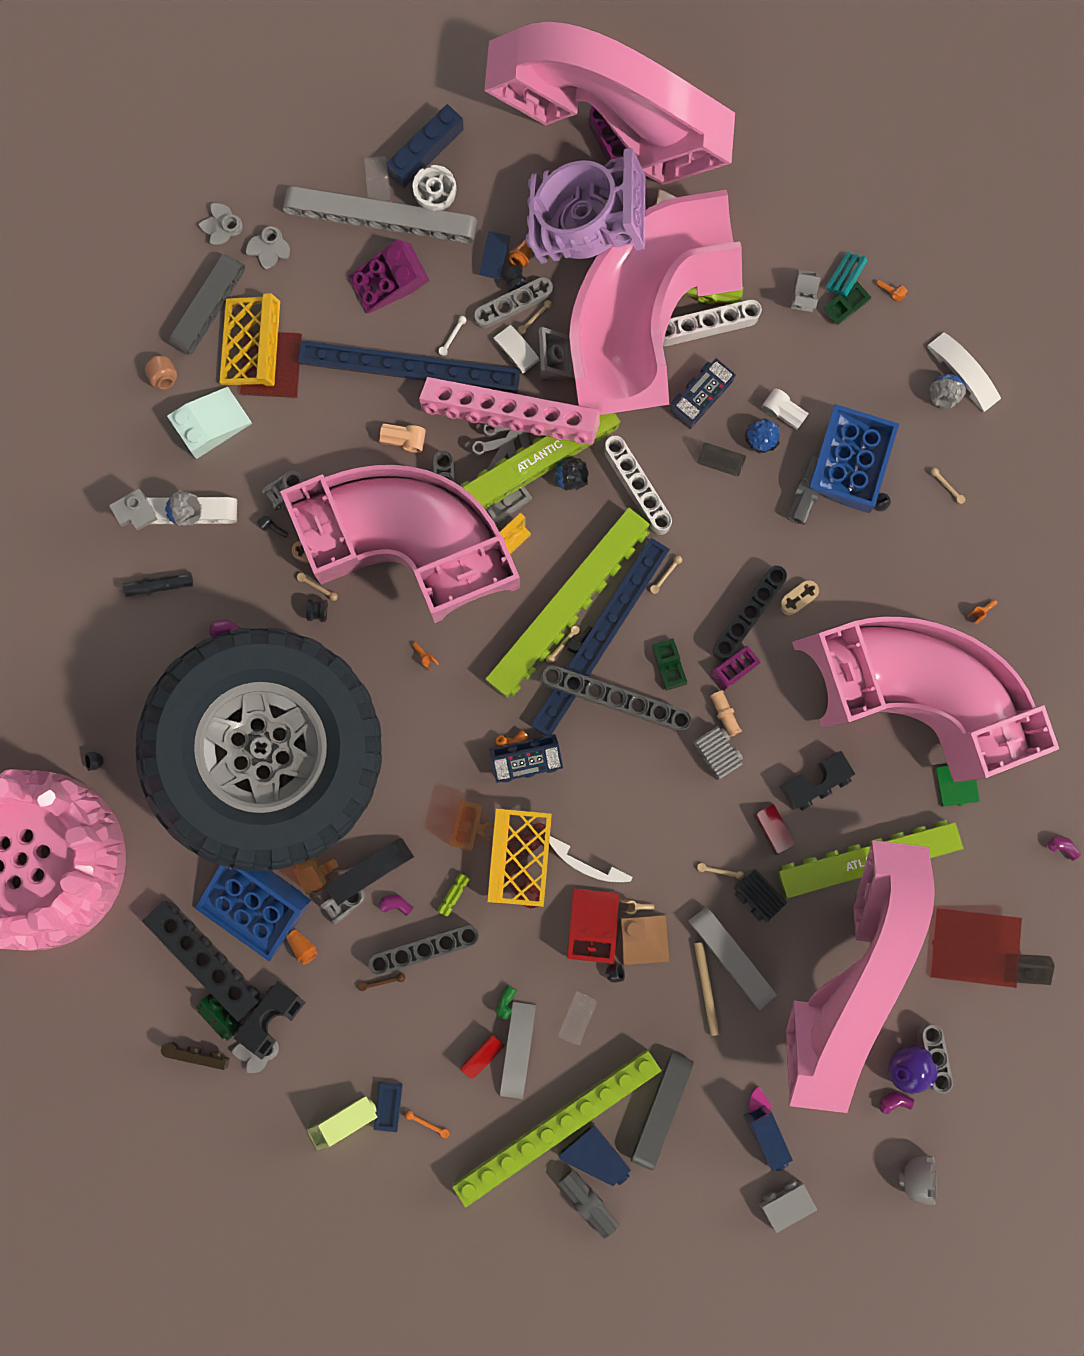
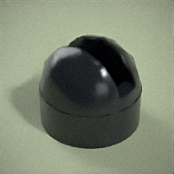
(884, 505)
(93, 760)
(616, 973)

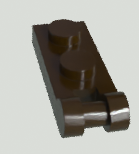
(195, 1056)

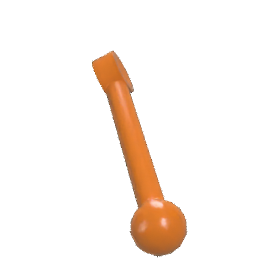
(444, 1133)

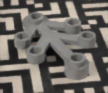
(505, 445)

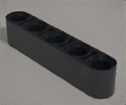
(756, 605)

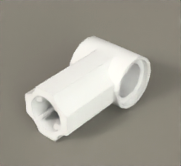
(779, 406)

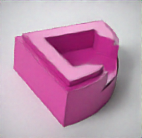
(758, 1100)

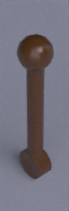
(363, 986)

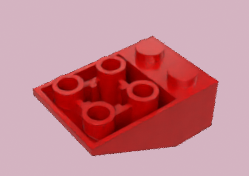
(593, 926)

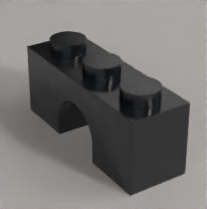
(835, 772)
(278, 1002)

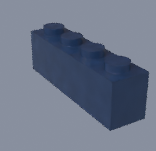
(425, 146)

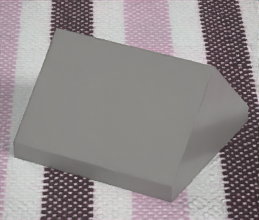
(555, 355)

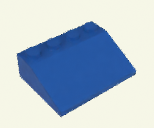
(854, 458)
(253, 907)

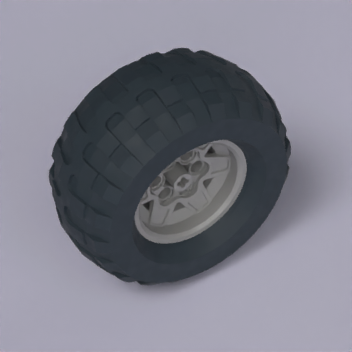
(198, 796)

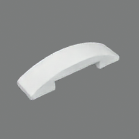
(967, 369)
(613, 875)

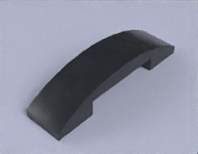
(369, 871)

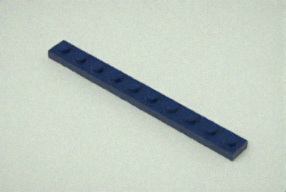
(408, 366)
(602, 633)

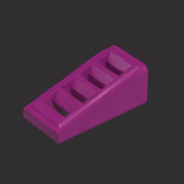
(724, 677)

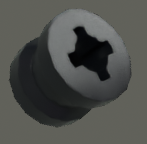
(514, 277)
(316, 610)

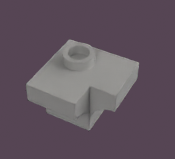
(134, 509)

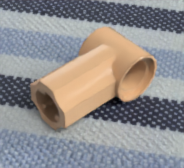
(409, 438)

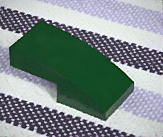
(843, 307)
(669, 664)

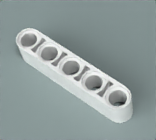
(714, 315)
(634, 475)
(214, 510)

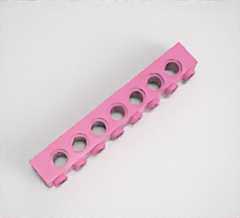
(450, 398)

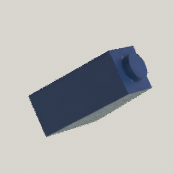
(768, 1138)
(596, 1157)

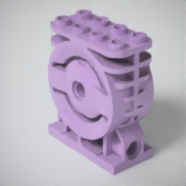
(587, 220)

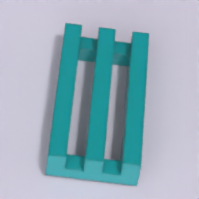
(843, 272)

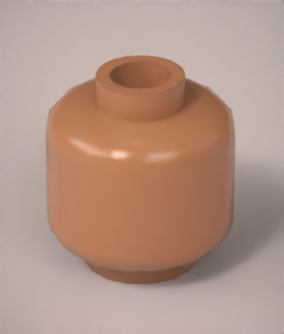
(160, 372)

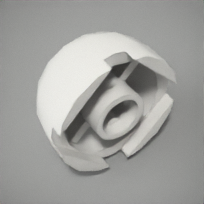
(434, 188)

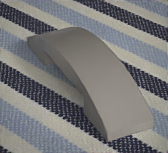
(518, 1050)

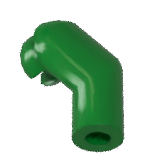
(503, 1001)

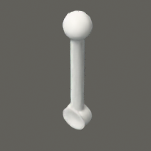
(443, 350)

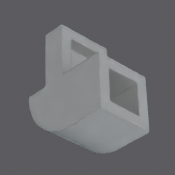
(805, 290)

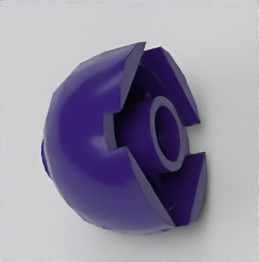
(912, 1069)

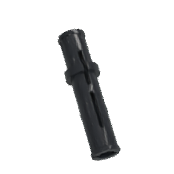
(152, 585)

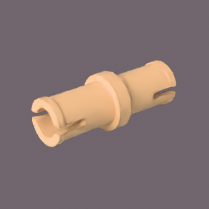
(725, 713)

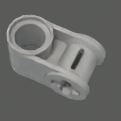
(279, 485)
(343, 909)

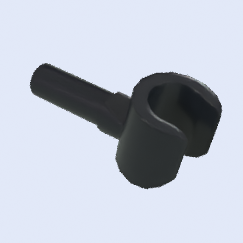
(265, 522)
(574, 645)

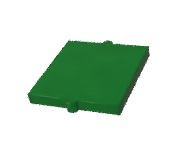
(955, 792)

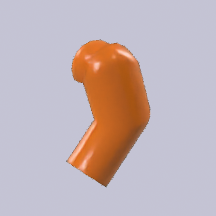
(520, 736)

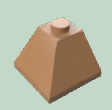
(644, 940)

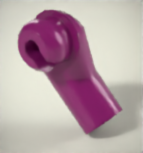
(222, 626)
(1065, 844)
(395, 902)
(894, 1100)

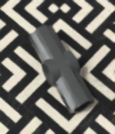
(804, 496)
(588, 1203)

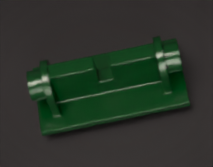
(211, 1009)

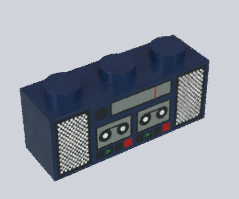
(702, 392)
(526, 758)

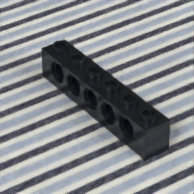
(157, 923)

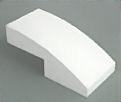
(516, 348)

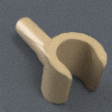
(633, 906)

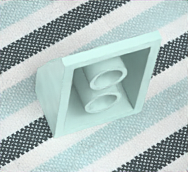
(209, 421)

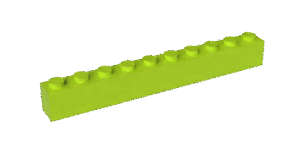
(567, 603)
(556, 1128)

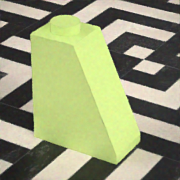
(342, 1123)

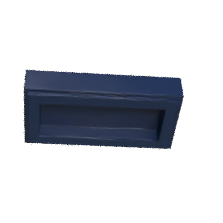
(388, 1106)

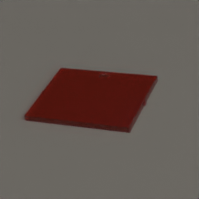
(976, 947)

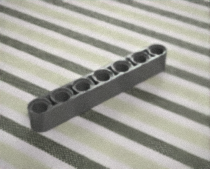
(625, 704)

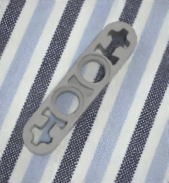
(511, 299)

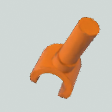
(897, 294)
(980, 612)
(426, 658)

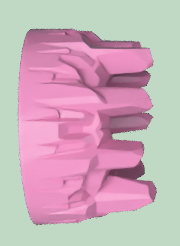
(79, 873)

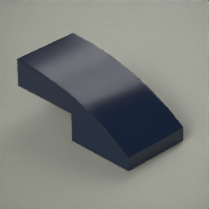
(494, 255)

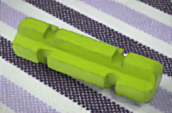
(453, 894)

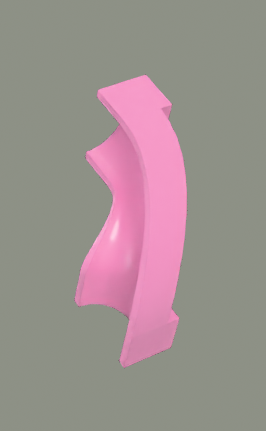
(650, 109)
(632, 294)
(403, 519)
(937, 678)
(842, 1019)

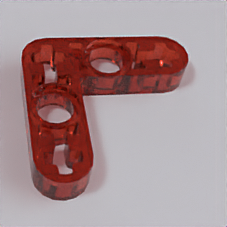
(511, 846)

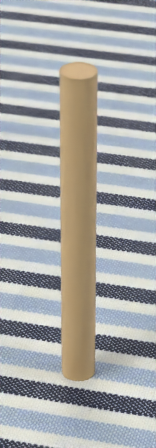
(706, 988)

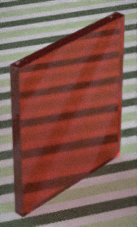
(286, 367)

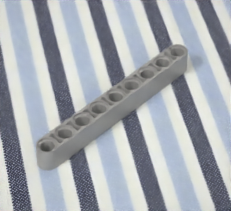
(379, 215)

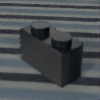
(759, 895)

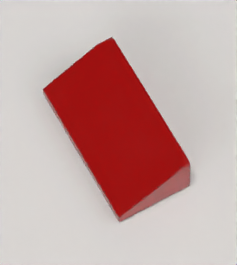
(482, 1056)

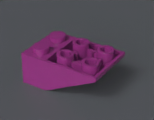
(388, 276)

